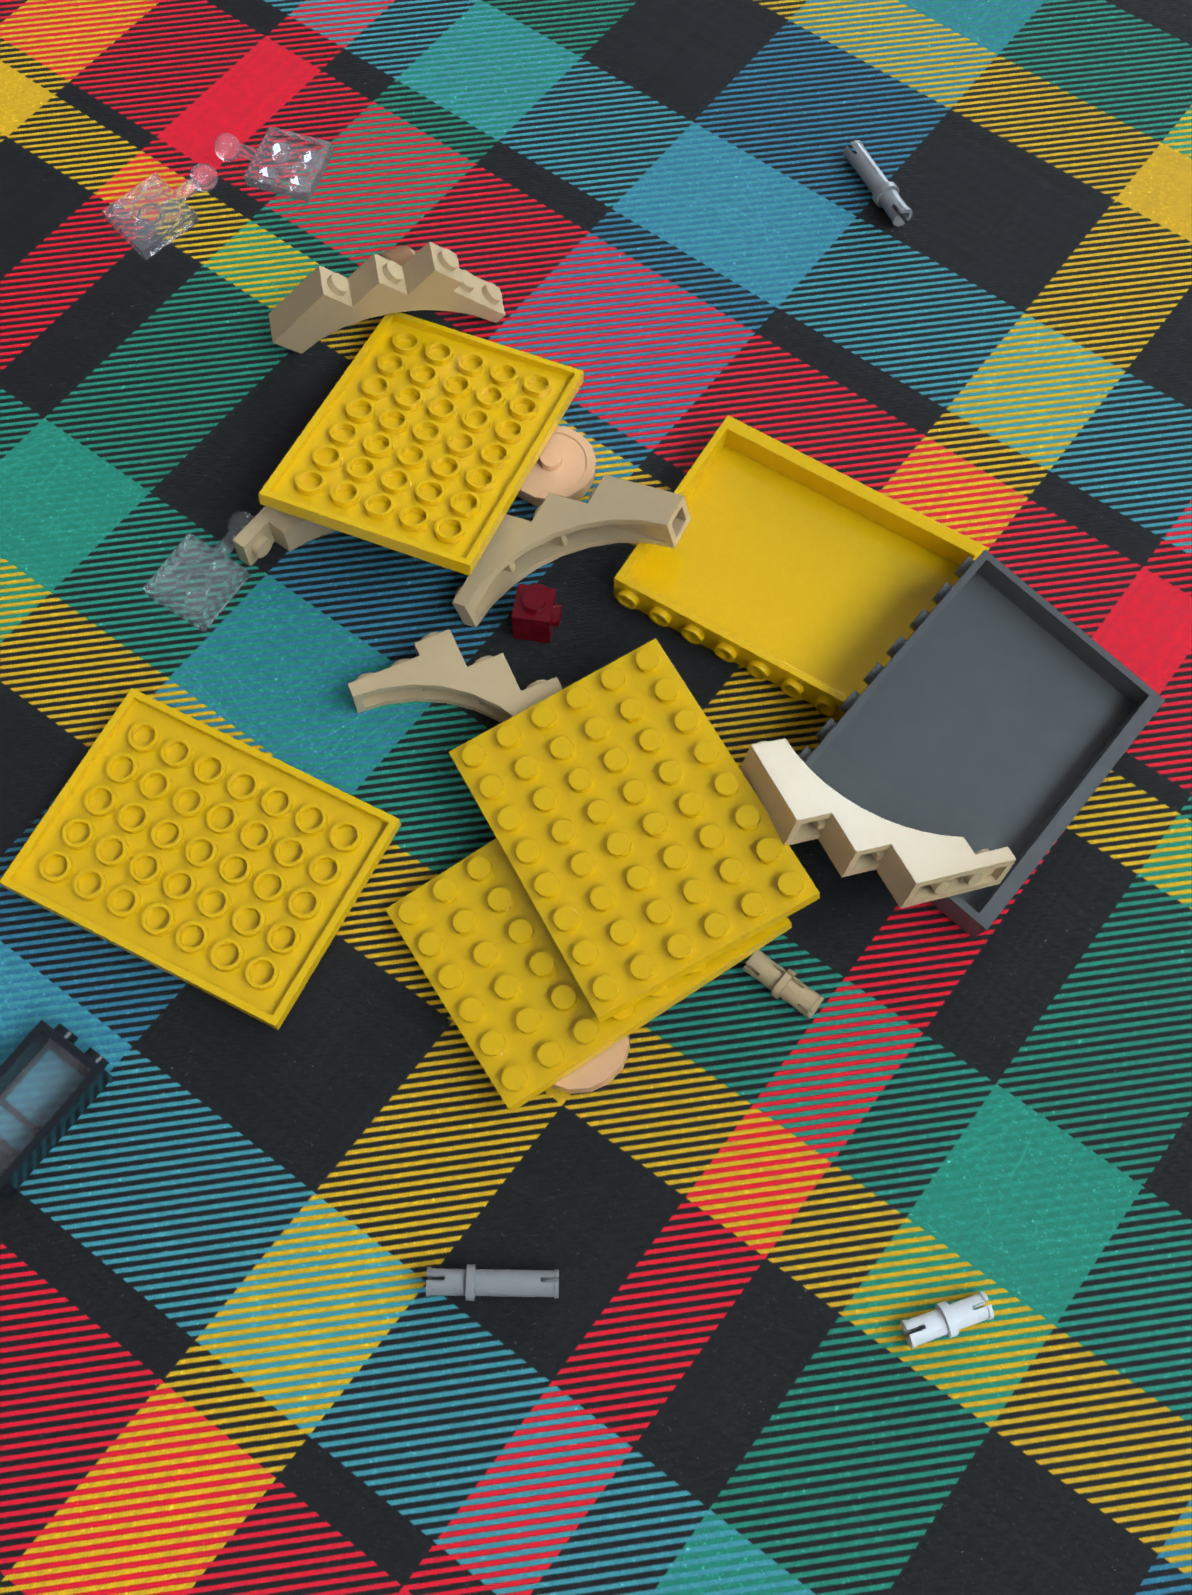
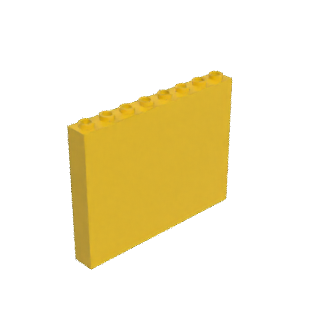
(792, 567)

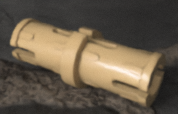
(783, 984)

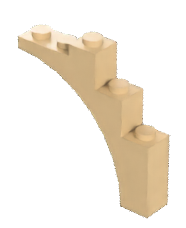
(377, 288)
(614, 514)
(443, 677)

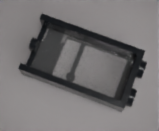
(41, 1096)

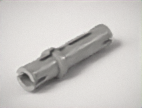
(884, 192)
(491, 1282)

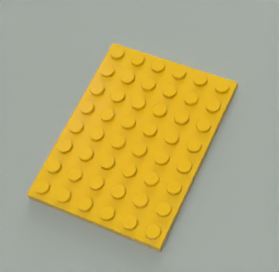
(424, 441)
(632, 829)
(202, 857)
(510, 982)

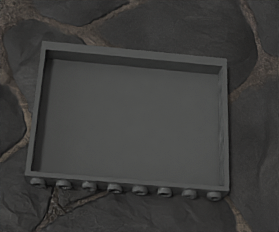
(985, 727)

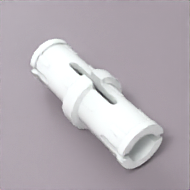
(947, 1319)

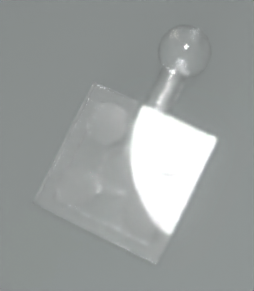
(283, 162)
(157, 214)
(199, 578)

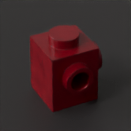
(535, 613)

